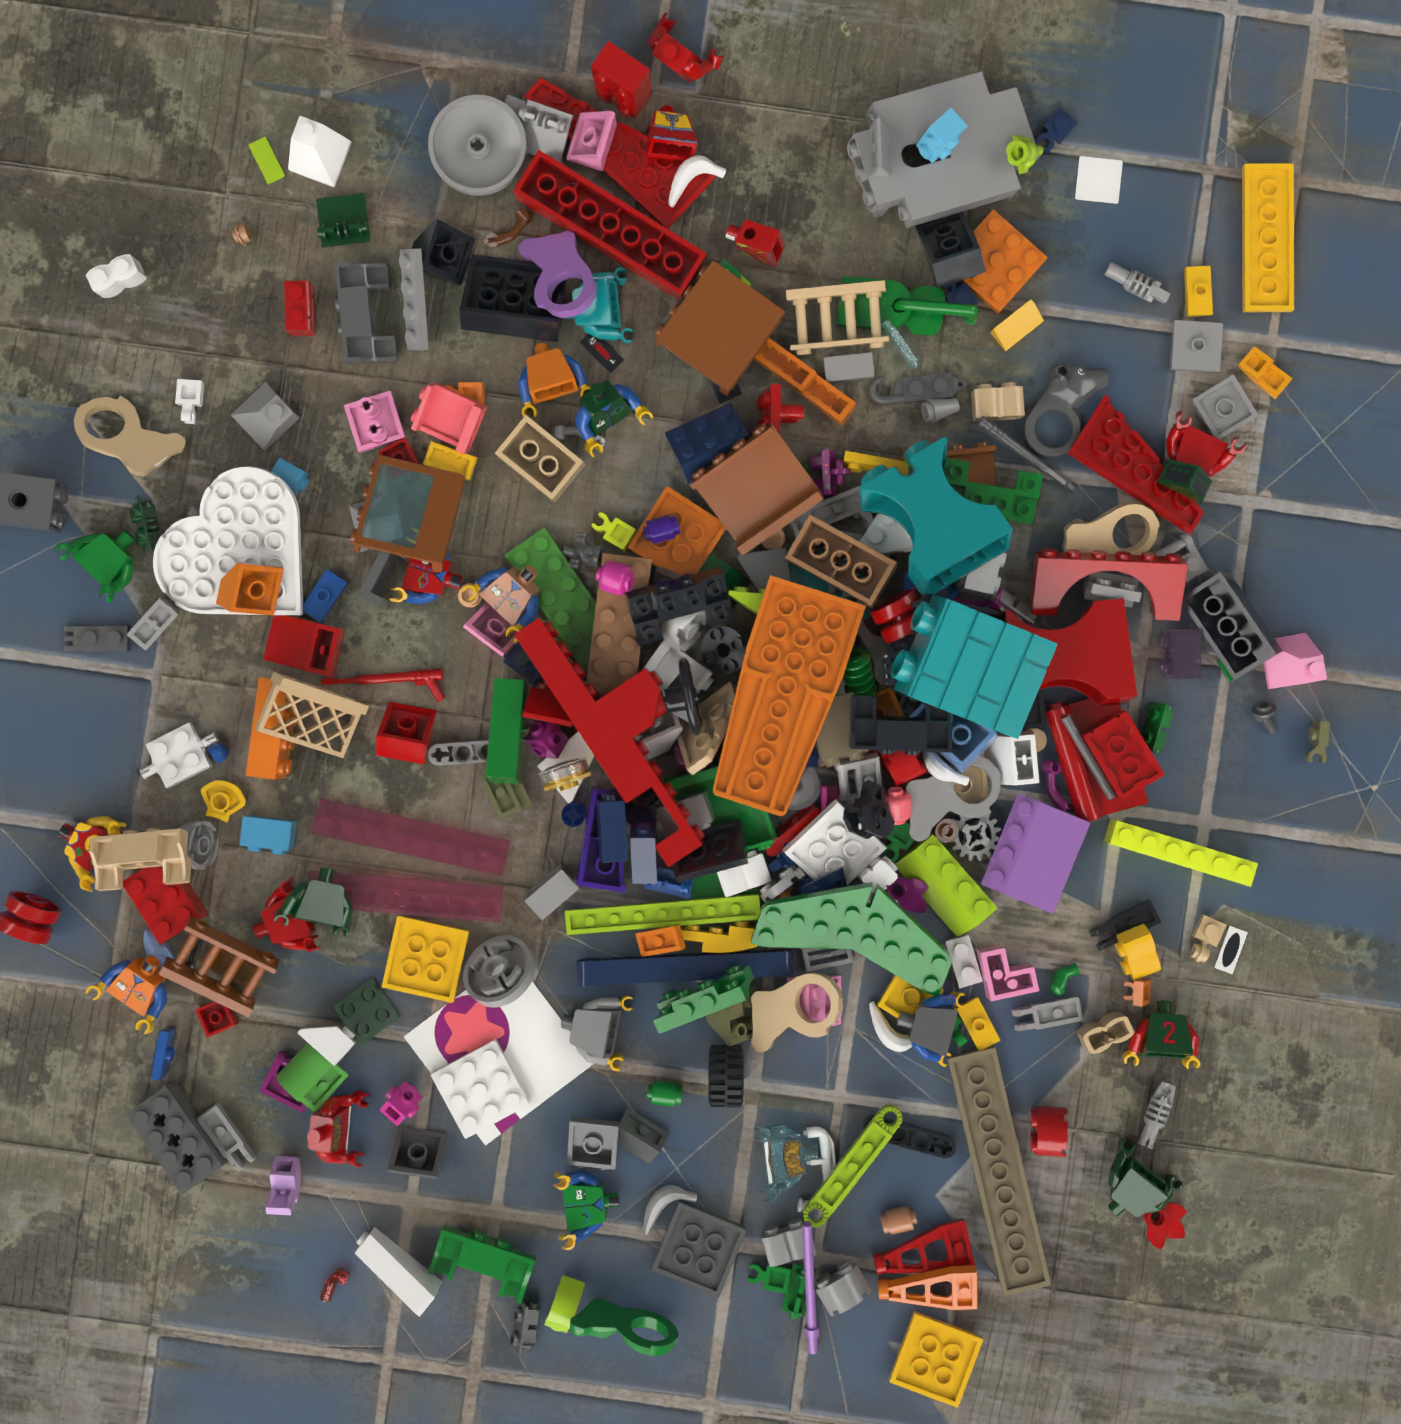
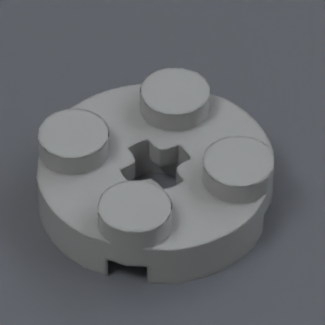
(787, 878)

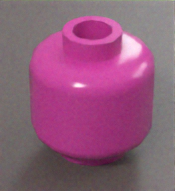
(615, 577)

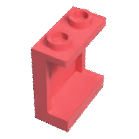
(448, 416)

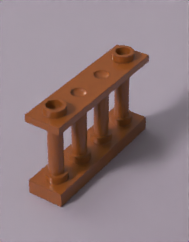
(218, 990)

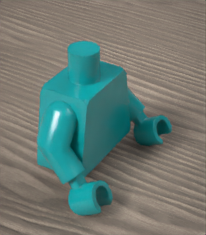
(603, 315)

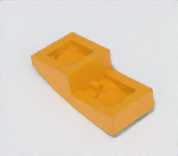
(1264, 373)

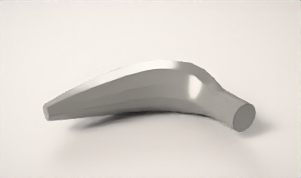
(662, 1198)

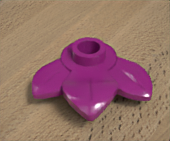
(911, 894)

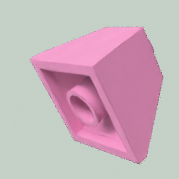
(1296, 664)

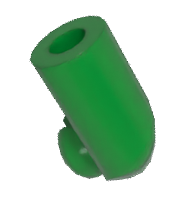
(1060, 978)

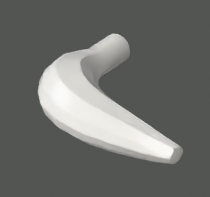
(688, 170)
(941, 770)
(887, 1035)

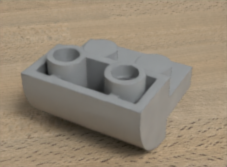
(1111, 585)

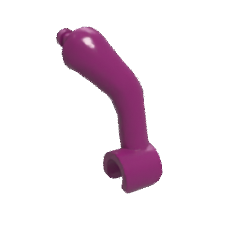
(981, 603)
(1052, 768)

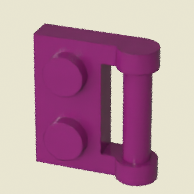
(274, 1090)

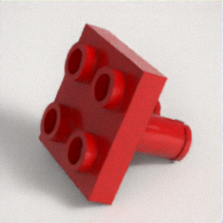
(774, 411)

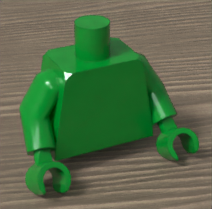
(103, 559)

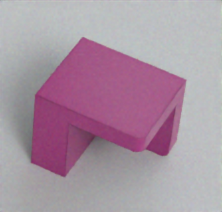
(828, 794)

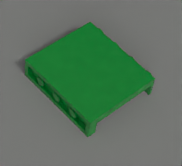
(757, 823)

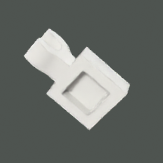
(189, 394)

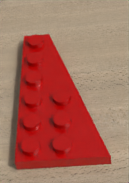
(1129, 463)

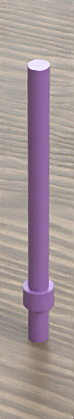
(811, 1326)

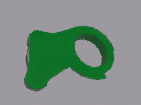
(605, 1319)

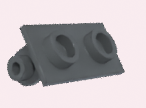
(524, 1337)

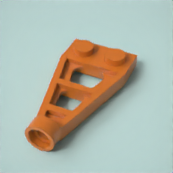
(963, 1283)

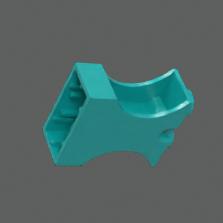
(945, 529)

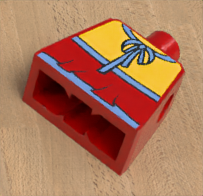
(671, 135)

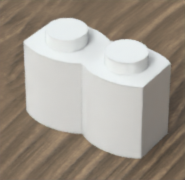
(118, 274)
(745, 876)

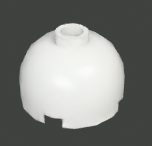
(682, 631)

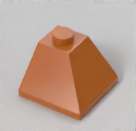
(250, 589)

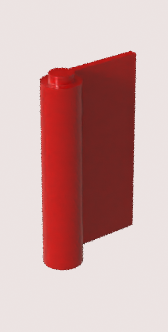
(1084, 791)

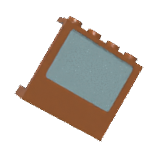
(409, 510)

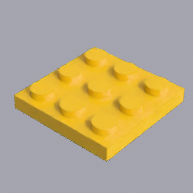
(425, 958)
(935, 1359)

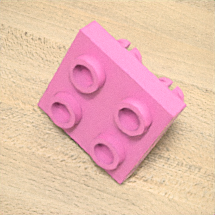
(374, 421)

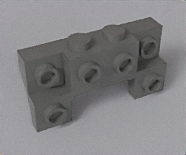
(356, 313)

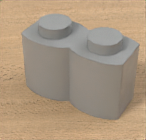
(784, 1243)

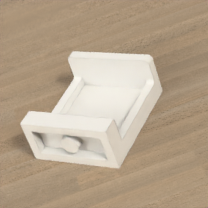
(666, 662)

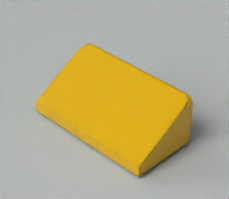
(1017, 325)

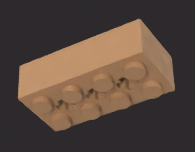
(837, 546)

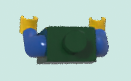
(603, 408)

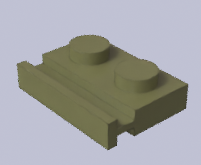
(506, 797)

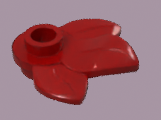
(1165, 1225)

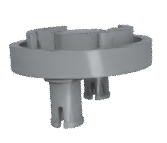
(513, 979)

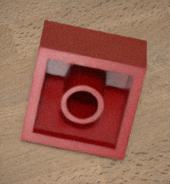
(405, 732)

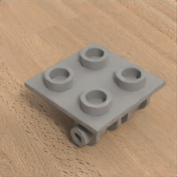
(545, 129)

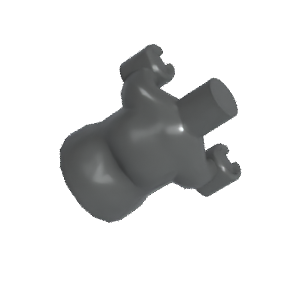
(584, 553)

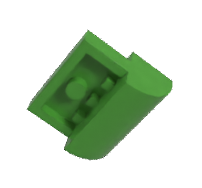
(311, 1077)

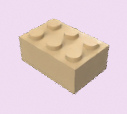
(540, 459)

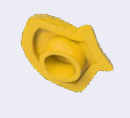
(222, 799)

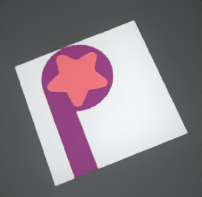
(527, 1034)

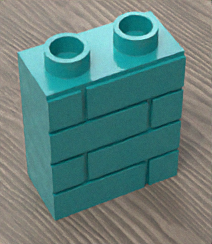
(972, 665)

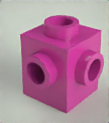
(401, 1102)

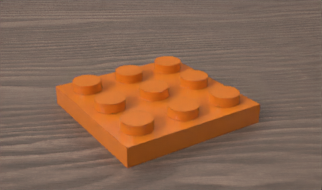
(1007, 262)
(688, 550)

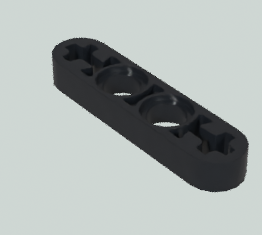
(911, 1131)

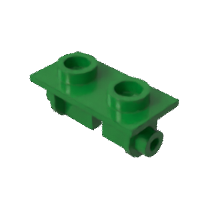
(1157, 716)
(795, 1299)

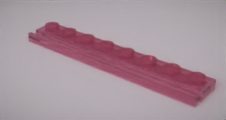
(411, 837)
(420, 896)

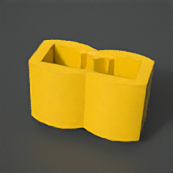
(1138, 952)

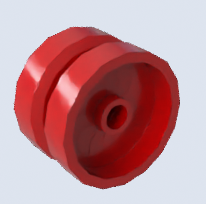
(898, 612)
(29, 917)

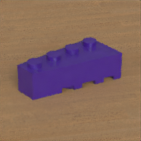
(591, 870)

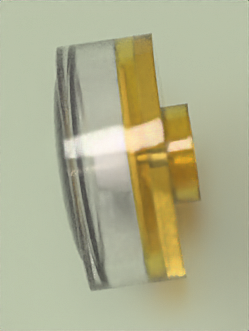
(565, 774)

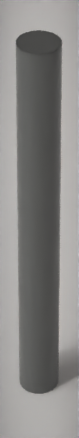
(1088, 756)

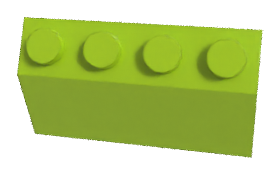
(950, 888)

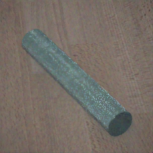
(900, 343)

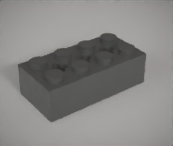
(161, 1138)

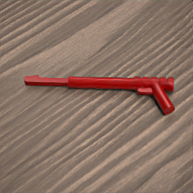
(419, 677)

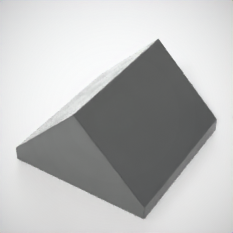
(418, 1153)

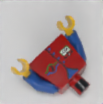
(425, 585)

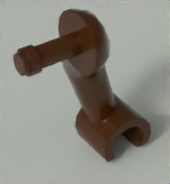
(496, 239)

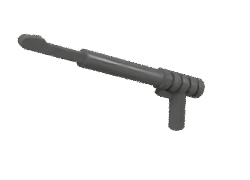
(986, 426)

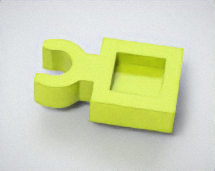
(617, 532)

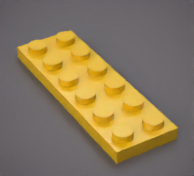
(1267, 237)

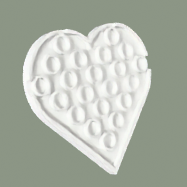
(242, 519)

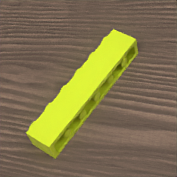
(1180, 852)

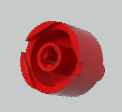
(902, 767)
(1050, 1131)

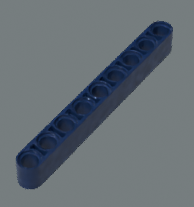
(681, 967)

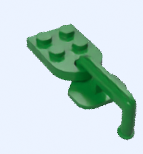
(918, 310)

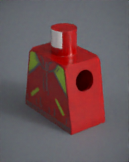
(757, 241)

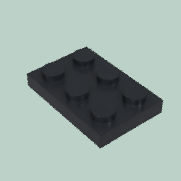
(722, 850)

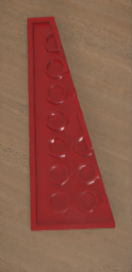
(641, 177)

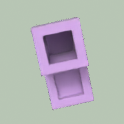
(285, 1185)

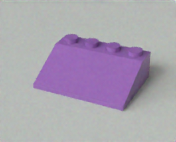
(1035, 853)

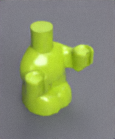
(1022, 153)

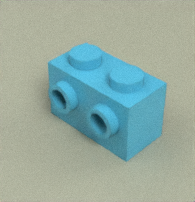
(942, 136)

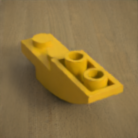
(718, 941)

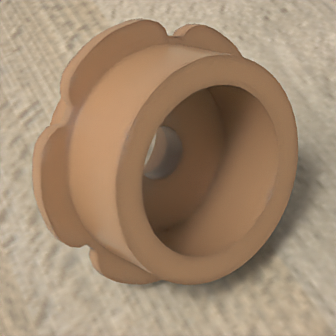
(242, 233)

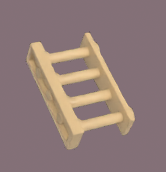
(824, 297)

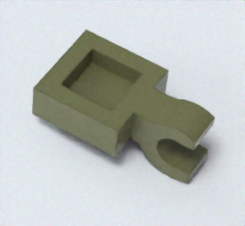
(1319, 738)

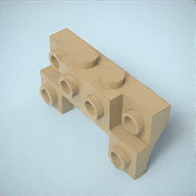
(140, 850)

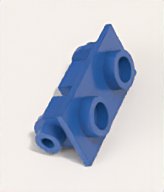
(668, 884)

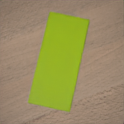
(266, 160)

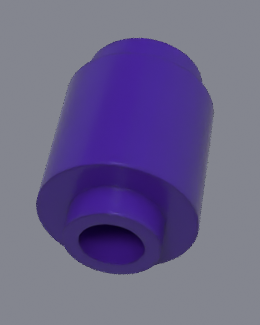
(661, 529)

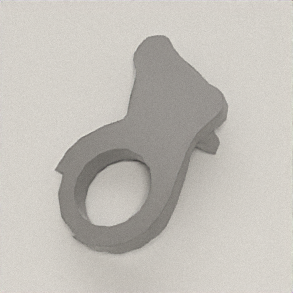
(935, 798)

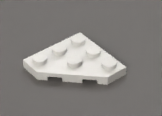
(887, 536)

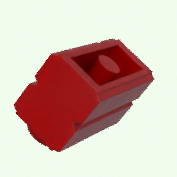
(300, 308)

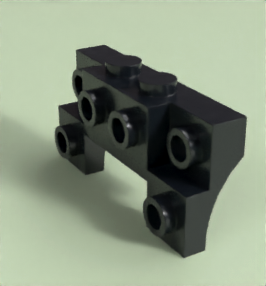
(676, 599)
(898, 733)

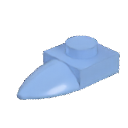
(153, 948)

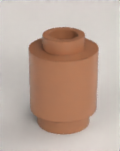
(898, 1220)

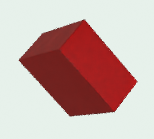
(400, 450)
(216, 1018)

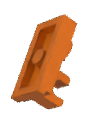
(660, 940)

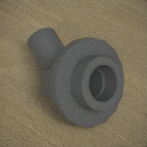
(1262, 712)

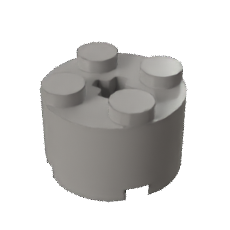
(842, 1288)

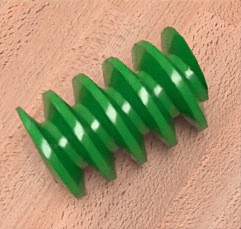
(859, 673)

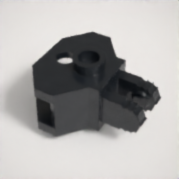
(870, 812)

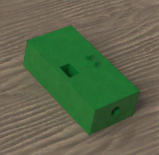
(506, 731)

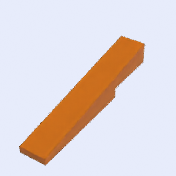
(806, 382)

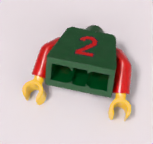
(1164, 1037)

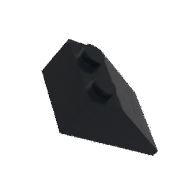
(950, 249)

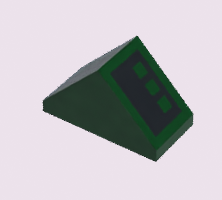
(1185, 479)

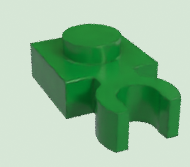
(899, 839)
(774, 1278)

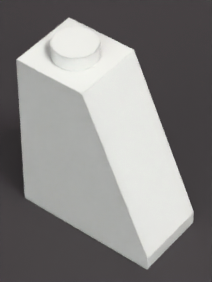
(575, 748)

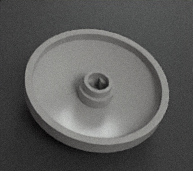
(477, 145)

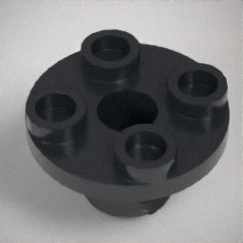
(723, 649)

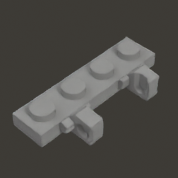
(835, 510)

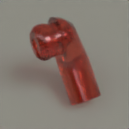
(331, 1283)

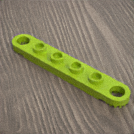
(852, 1165)

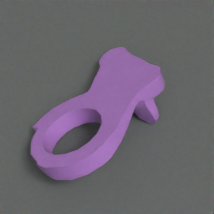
(559, 261)

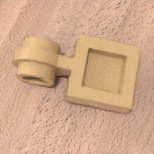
(1208, 931)

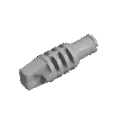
(1137, 283)
(1157, 1112)

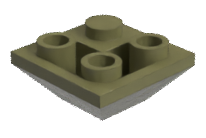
(734, 1022)

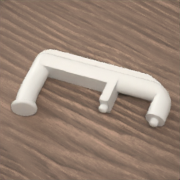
(826, 1159)

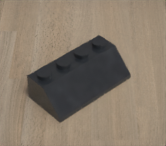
(1231, 624)

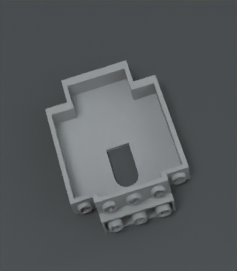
(975, 169)

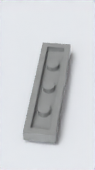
(414, 299)

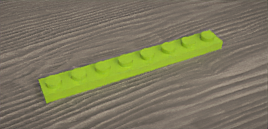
(662, 914)

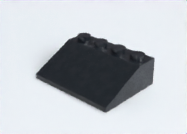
(502, 301)

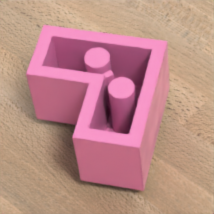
(1000, 979)

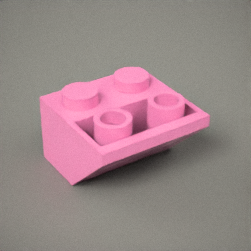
(816, 1001)

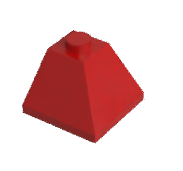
(545, 707)

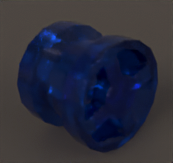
(573, 818)

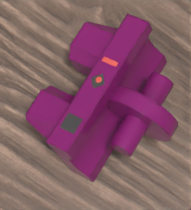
(831, 471)

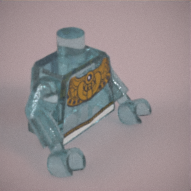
(783, 1158)

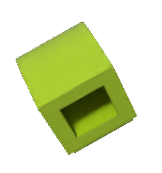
(564, 1304)

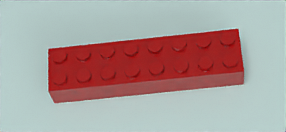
(609, 225)

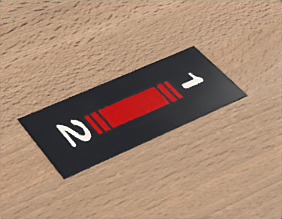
(602, 352)

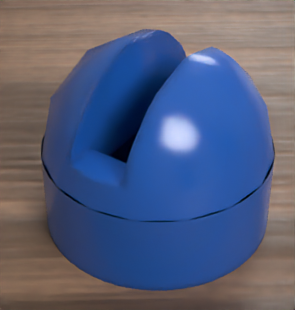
(218, 751)

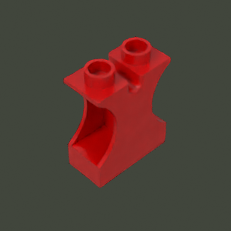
(1090, 654)

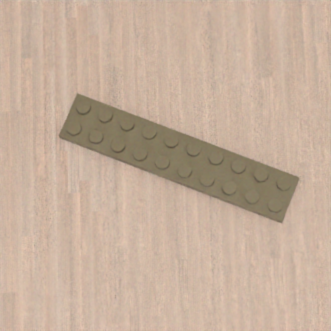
(998, 1171)

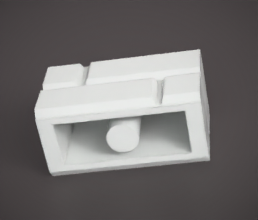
(879, 871)

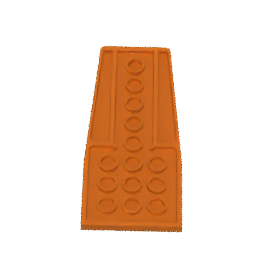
(784, 692)

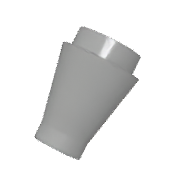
(937, 409)

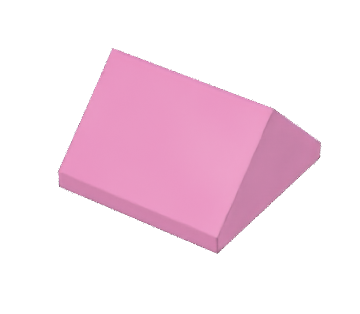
(592, 139)
(491, 629)

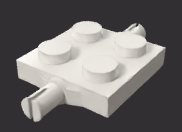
(179, 755)

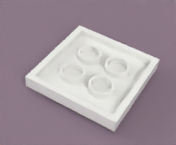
(829, 846)
(480, 1088)

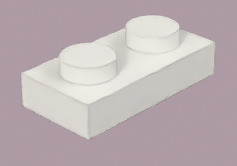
(963, 961)

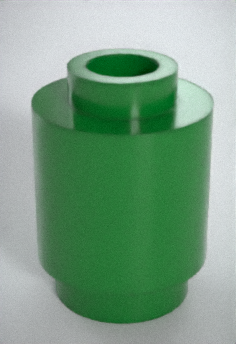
(665, 1093)

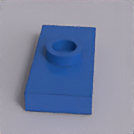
(324, 596)
(164, 1053)

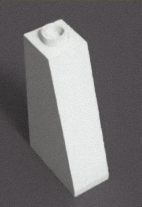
(398, 1270)

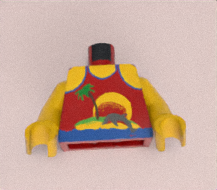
(79, 844)

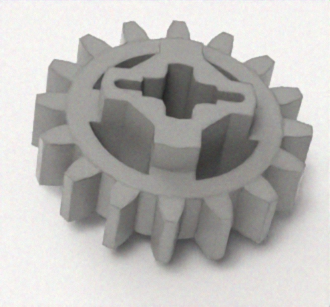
(967, 844)

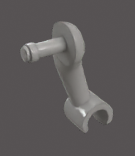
(560, 431)

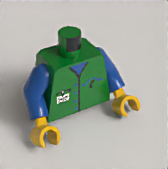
(584, 1204)

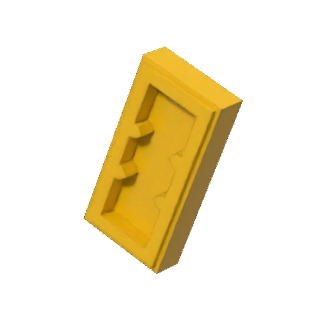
(1198, 291)
(450, 460)
(978, 1024)

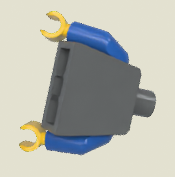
(932, 1025)

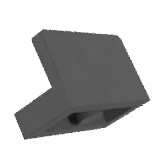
(640, 1136)

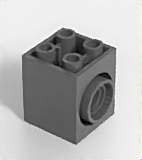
(43, 502)

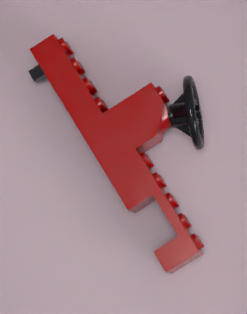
(617, 720)

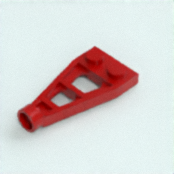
(956, 1242)

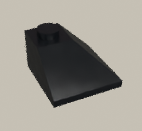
(444, 251)

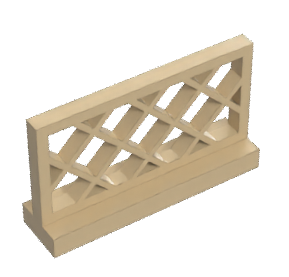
(312, 694)

